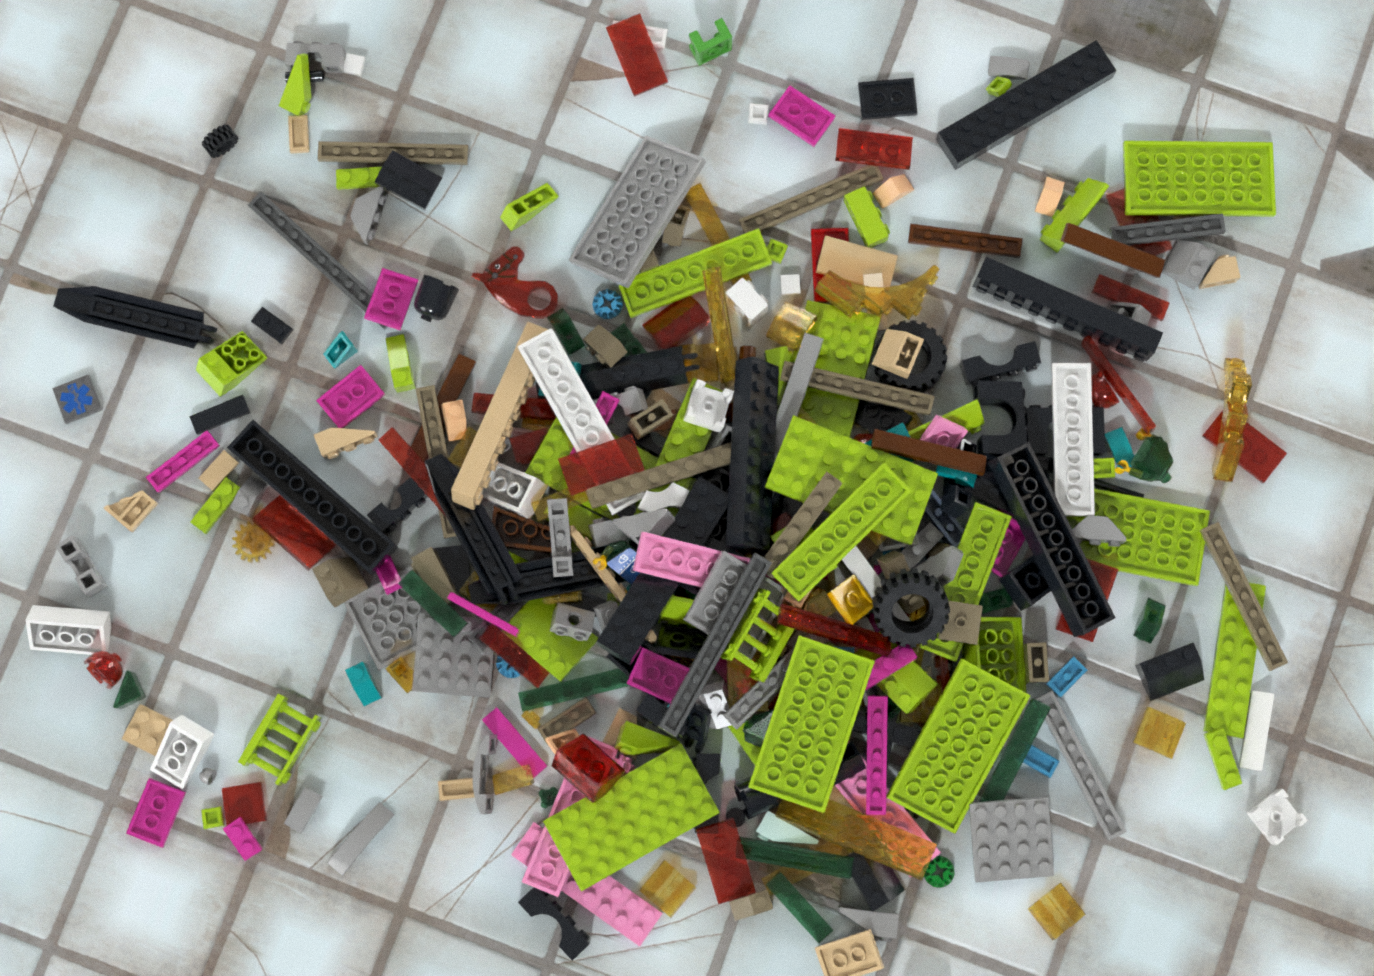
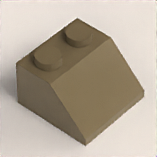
(340, 579)

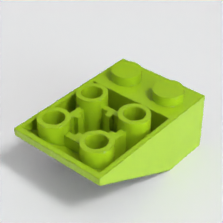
(230, 363)

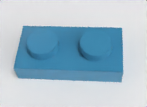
(1066, 677)

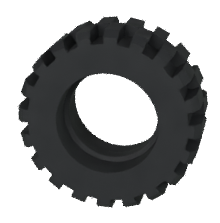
(935, 364)
(911, 631)

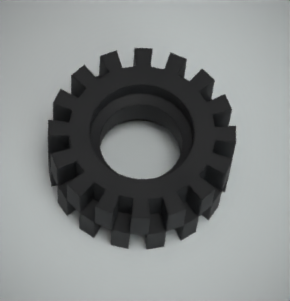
(220, 141)

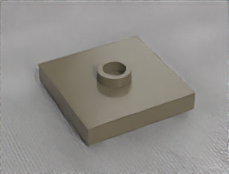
(962, 623)

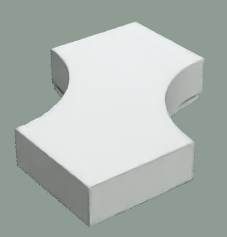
(671, 497)

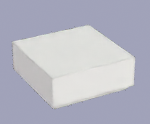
(354, 64)
(758, 114)
(790, 284)

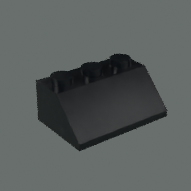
(408, 180)
(1171, 671)
(875, 881)

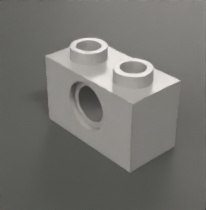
(564, 614)

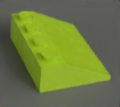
(999, 650)
(553, 652)

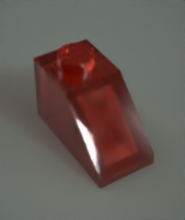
(527, 445)

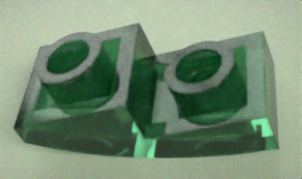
(628, 340)

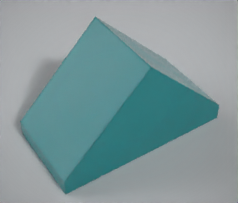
(340, 350)

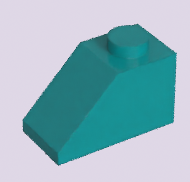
(363, 683)

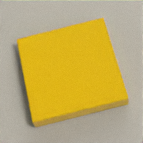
(851, 599)

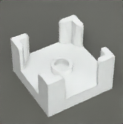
(707, 406)
(1276, 816)

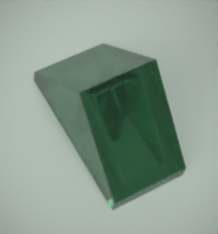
(129, 691)

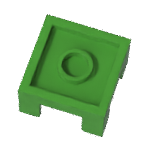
(713, 48)

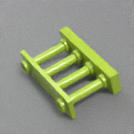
(769, 652)
(269, 723)

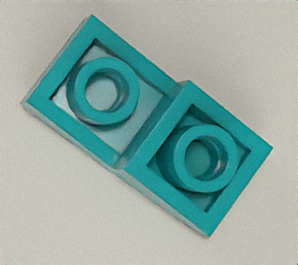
(1119, 446)
(960, 477)

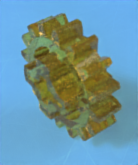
(245, 543)

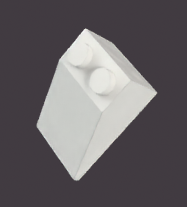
(514, 490)
(181, 751)

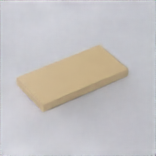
(853, 261)

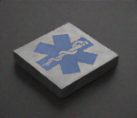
(77, 399)

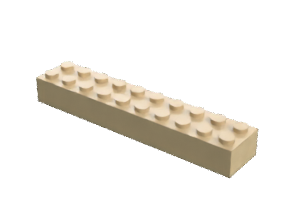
(495, 426)

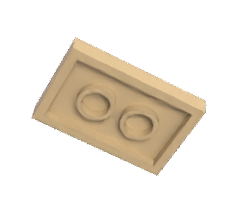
(850, 955)

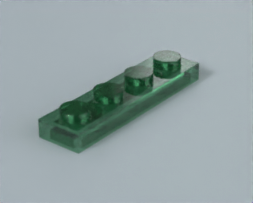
(433, 603)
(799, 907)

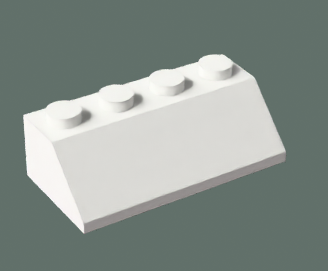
(68, 630)

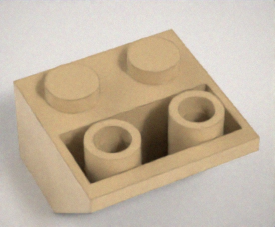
(898, 352)

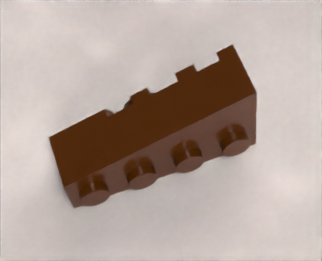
(521, 533)

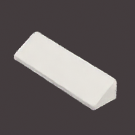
(1256, 730)

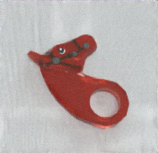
(513, 294)

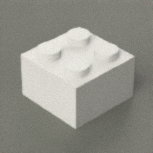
(747, 302)

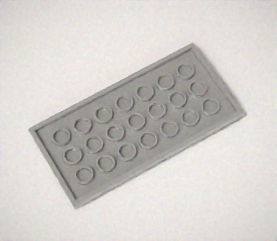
(637, 211)

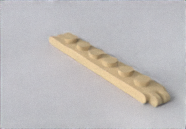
(606, 575)

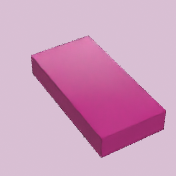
(389, 576)

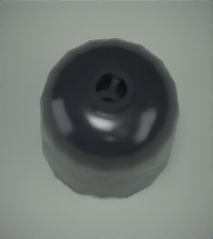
(434, 298)
(754, 800)

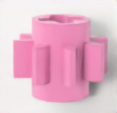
(625, 763)

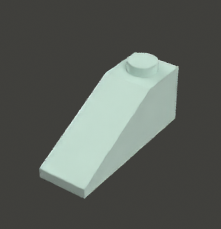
(777, 830)

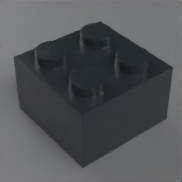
(1025, 583)

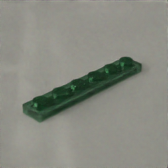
(572, 689)
(1016, 751)
(797, 858)

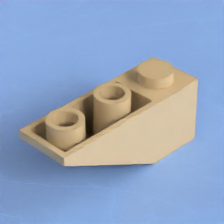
(336, 440)

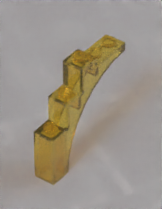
(853, 297)
(1234, 417)

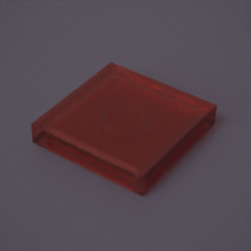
(244, 801)

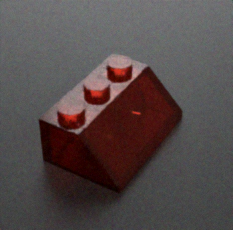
(676, 323)
(587, 767)

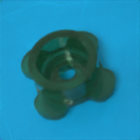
(544, 794)

